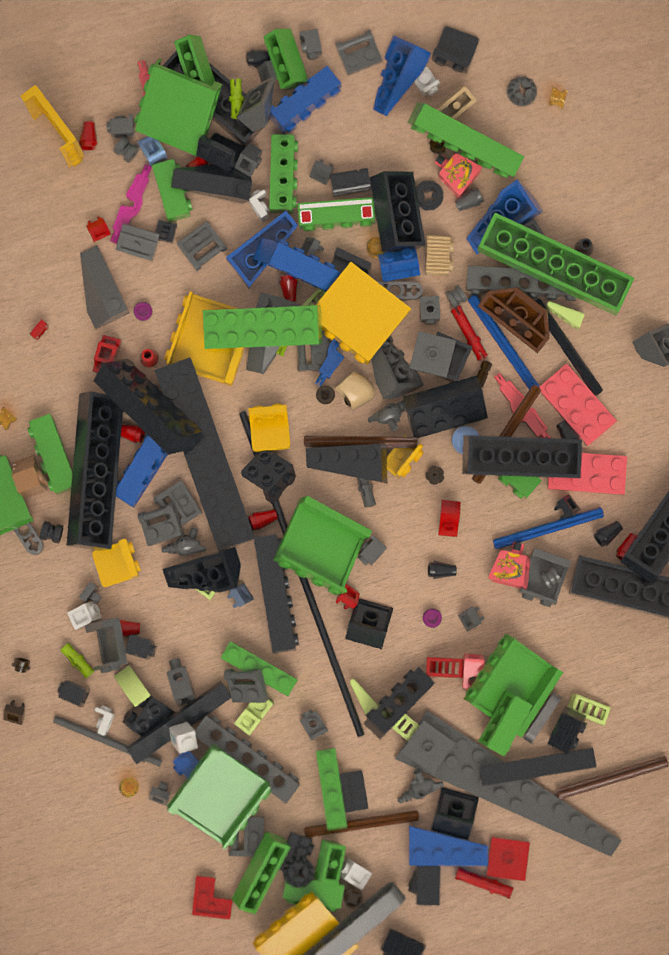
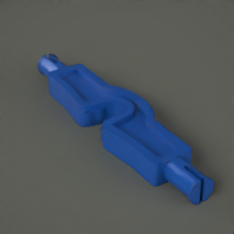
(332, 361)

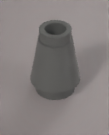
(470, 199)

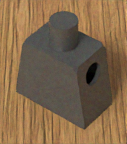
(182, 690)

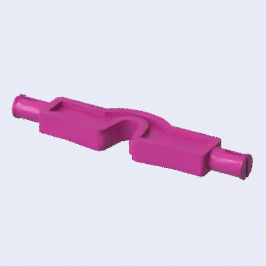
(134, 194)

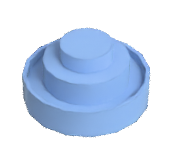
(457, 438)

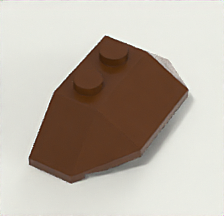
(518, 315)

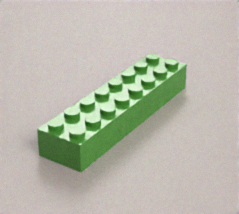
(555, 264)

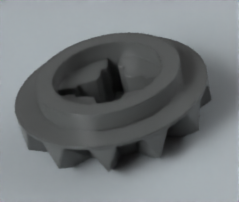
(517, 98)

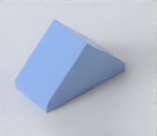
(152, 150)

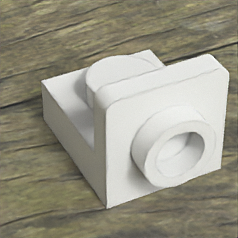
(427, 83)
(259, 208)
(84, 615)
(104, 723)
(355, 873)

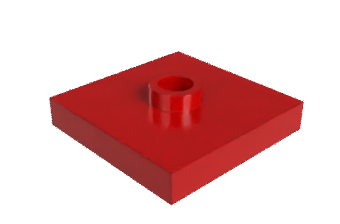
(508, 859)

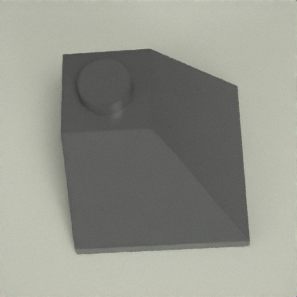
(257, 105)
(654, 346)

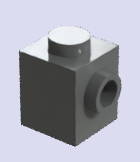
(430, 309)

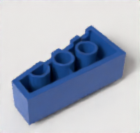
(305, 100)
(242, 258)
(296, 264)
(140, 472)
(438, 849)

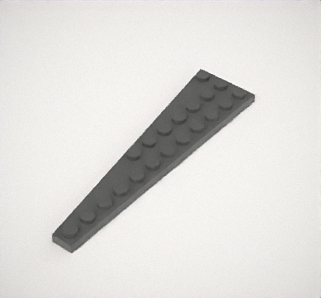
(520, 797)

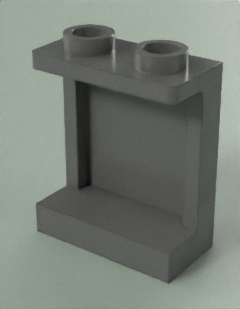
(537, 588)
(110, 644)

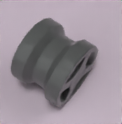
(456, 296)
(550, 577)

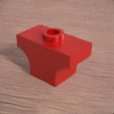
(106, 351)
(449, 518)

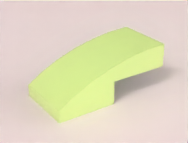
(132, 685)
(253, 715)

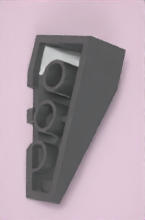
(101, 292)
(261, 357)
(393, 372)

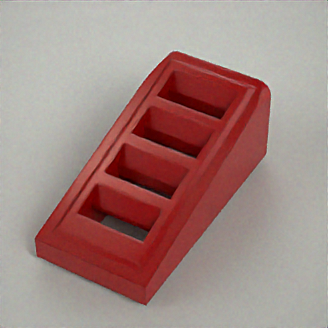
(431, 667)

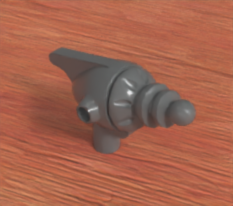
(389, 415)
(185, 545)
(419, 787)

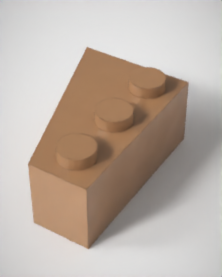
(28, 477)

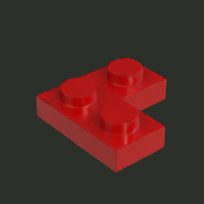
(206, 904)

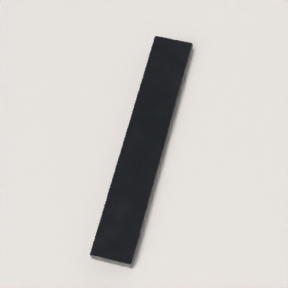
(190, 713)
(537, 767)

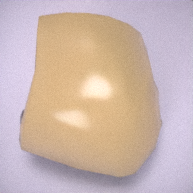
(355, 390)

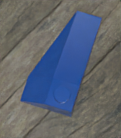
(402, 68)
(513, 203)

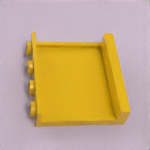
(36, 106)
(360, 313)
(188, 341)
(298, 929)

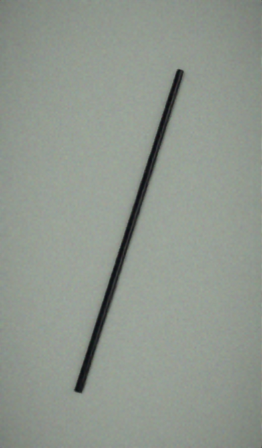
(314, 609)

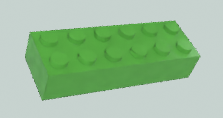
(465, 139)
(262, 327)

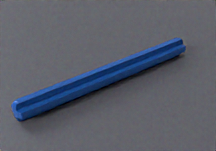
(503, 343)
(548, 528)

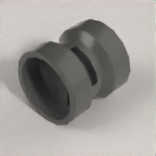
(126, 149)

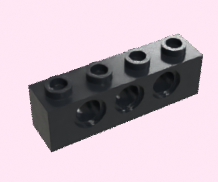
(377, 722)

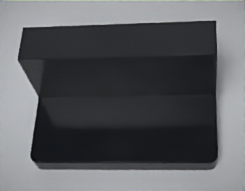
(343, 258)
(353, 791)
(428, 885)

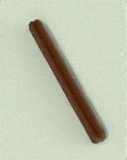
(515, 420)
(332, 441)
(612, 777)
(364, 823)

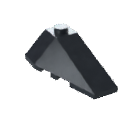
(213, 182)
(210, 572)

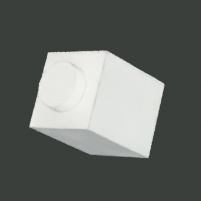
(183, 737)

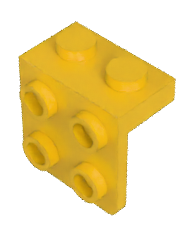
(269, 427)
(401, 458)
(116, 564)

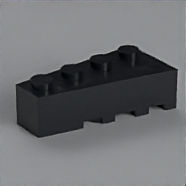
(356, 461)

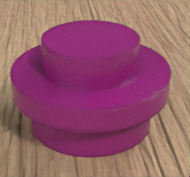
(143, 311)
(432, 618)

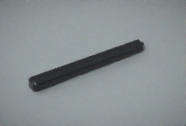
(572, 354)

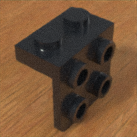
(455, 49)
(219, 151)
(270, 474)
(146, 715)

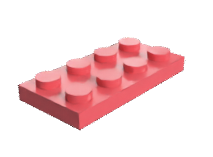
(577, 404)
(598, 475)

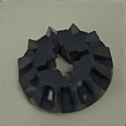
(438, 195)
(288, 872)

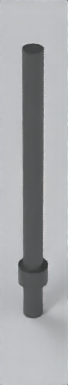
(100, 738)

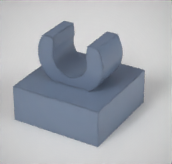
(241, 595)

